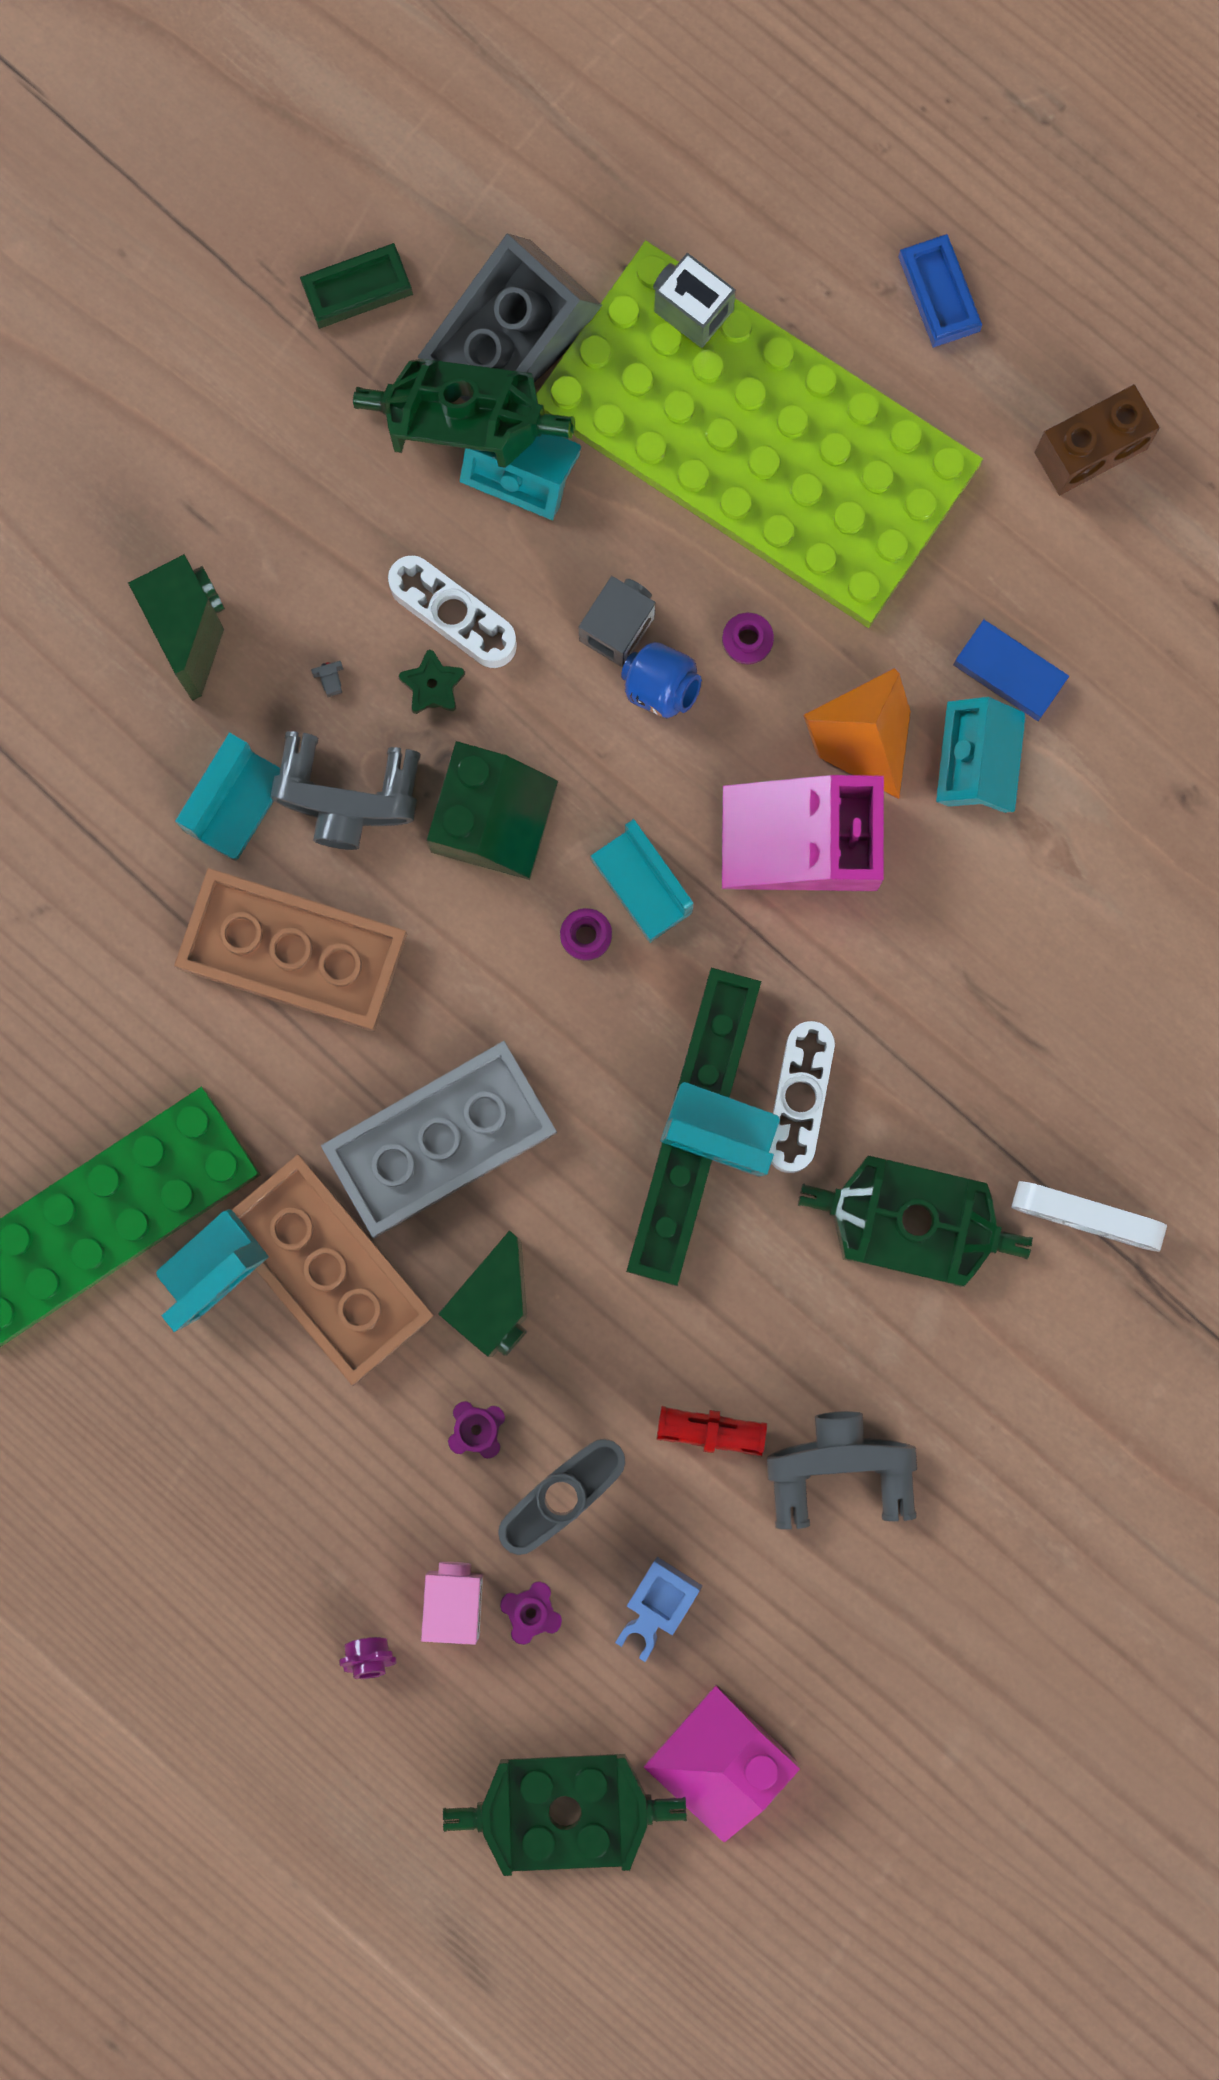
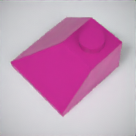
(722, 1765)

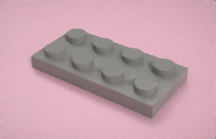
(438, 1139)

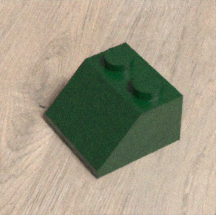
(183, 617)
(491, 811)
(492, 1301)

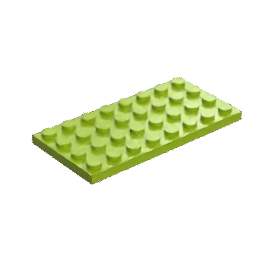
(761, 441)

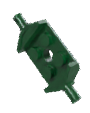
(497, 418)
(872, 1230)
(525, 1836)

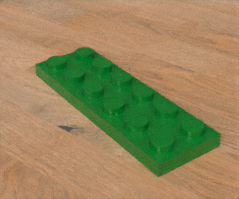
(116, 1209)

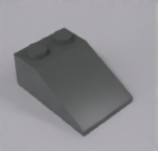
(514, 313)

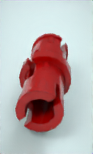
(711, 1431)

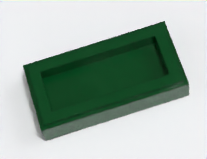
(356, 285)

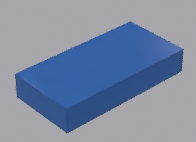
(940, 290)
(1011, 670)

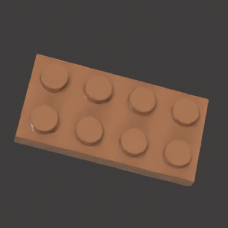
(291, 949)
(330, 1271)

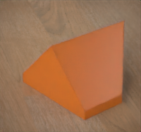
(865, 730)

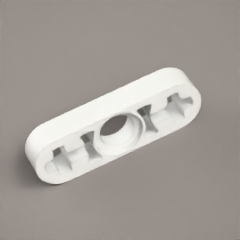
(415, 599)
(820, 1061)
(1089, 1216)

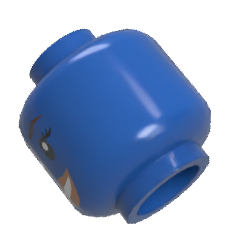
(661, 680)

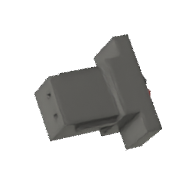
(329, 677)

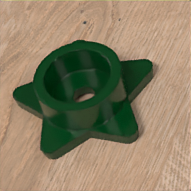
(439, 696)

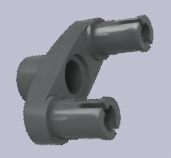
(343, 811)
(842, 1449)
(588, 1472)

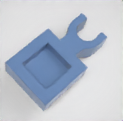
(660, 1602)

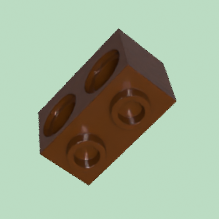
(1096, 439)

